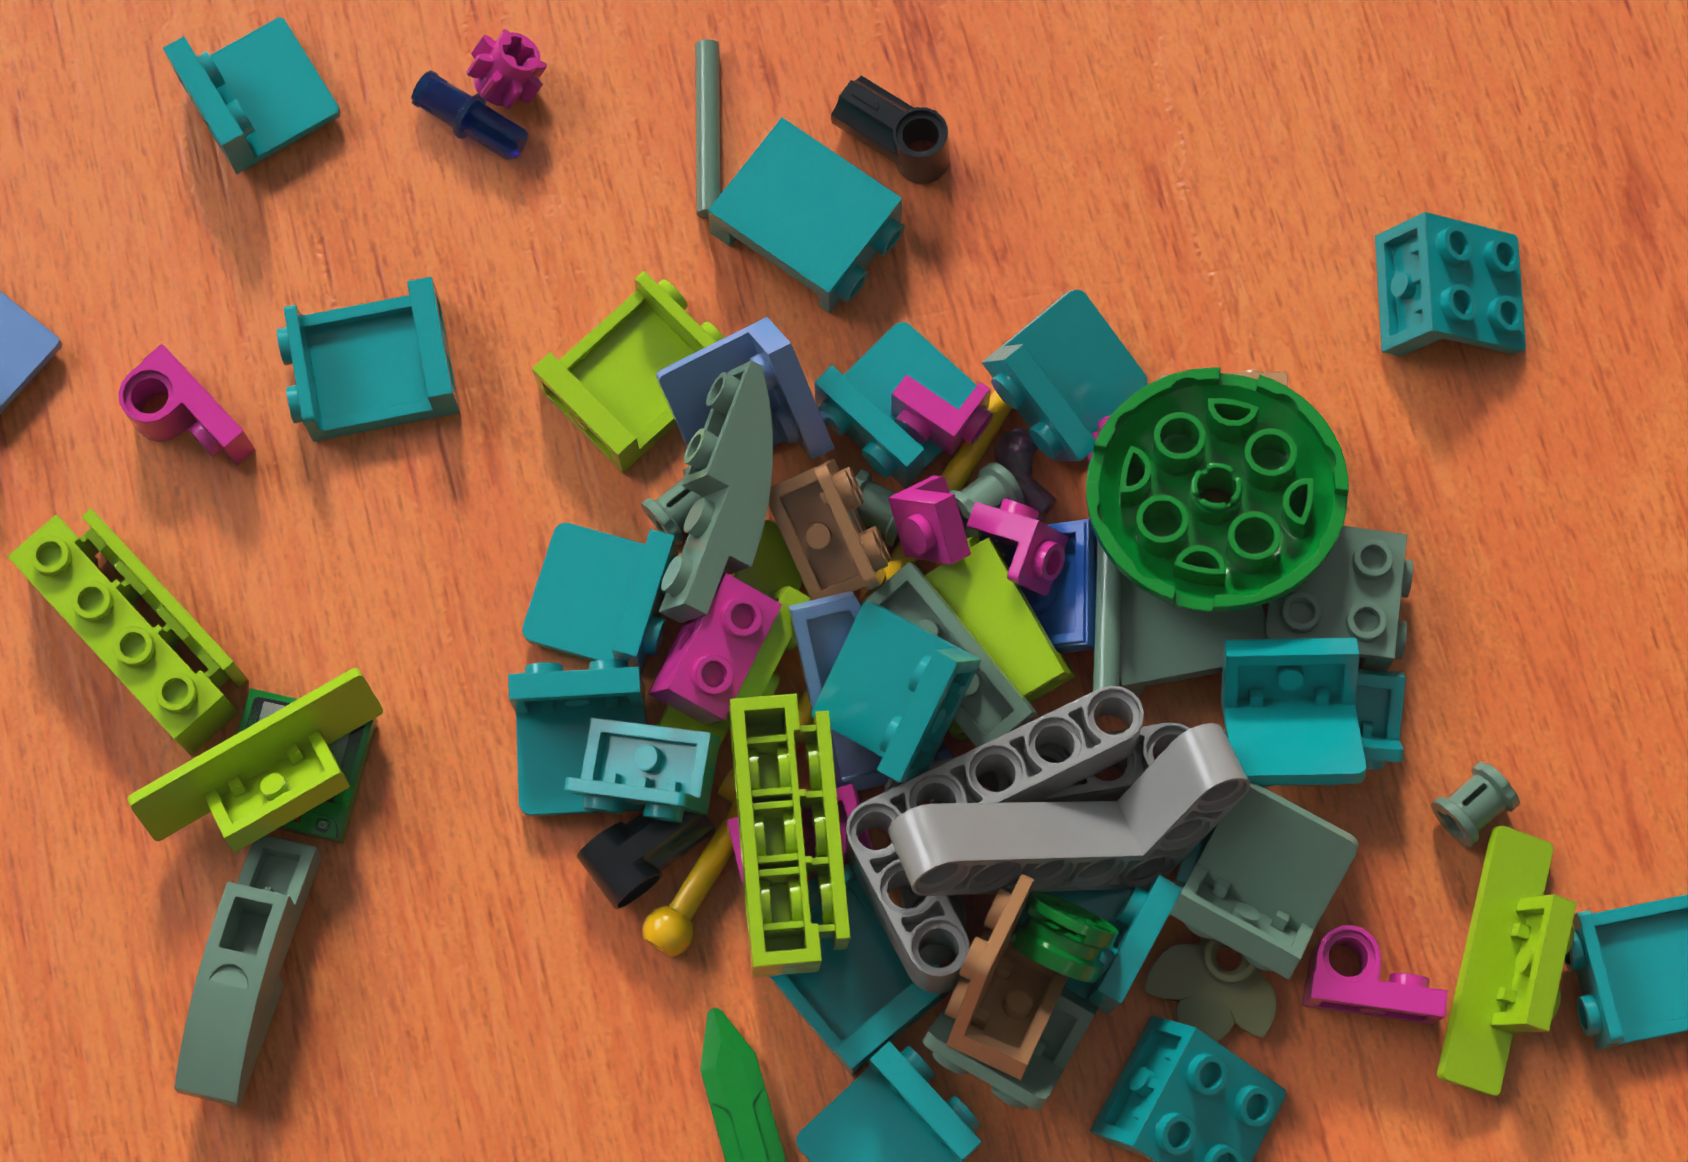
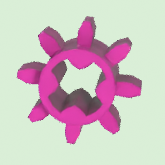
(506, 69)

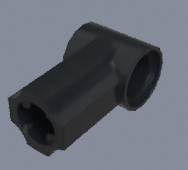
(891, 127)
(630, 856)

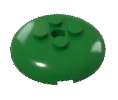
(1226, 435)

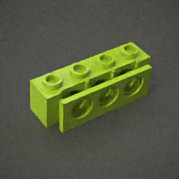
(106, 619)
(772, 834)

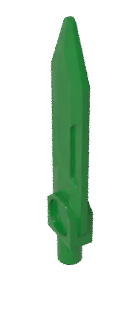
(737, 1094)

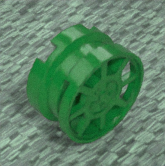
(1064, 937)

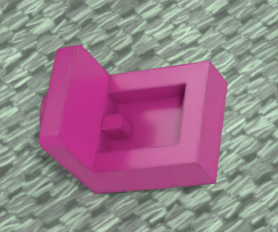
(933, 419)
(930, 522)
(1039, 546)

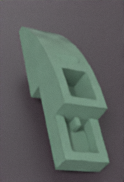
(733, 474)
(241, 970)

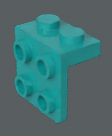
(1065, 375)
(862, 400)
(600, 595)
(1293, 710)
(554, 726)
(891, 1117)

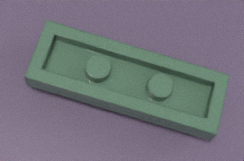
(992, 700)

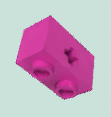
(715, 652)

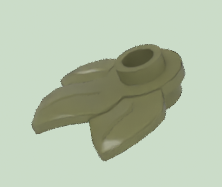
(1210, 995)

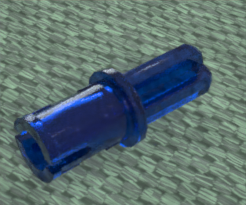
(469, 116)

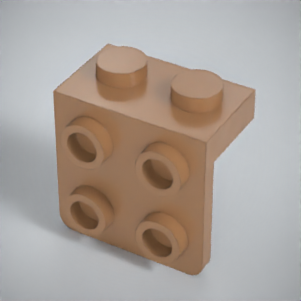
(826, 531)
(1008, 994)

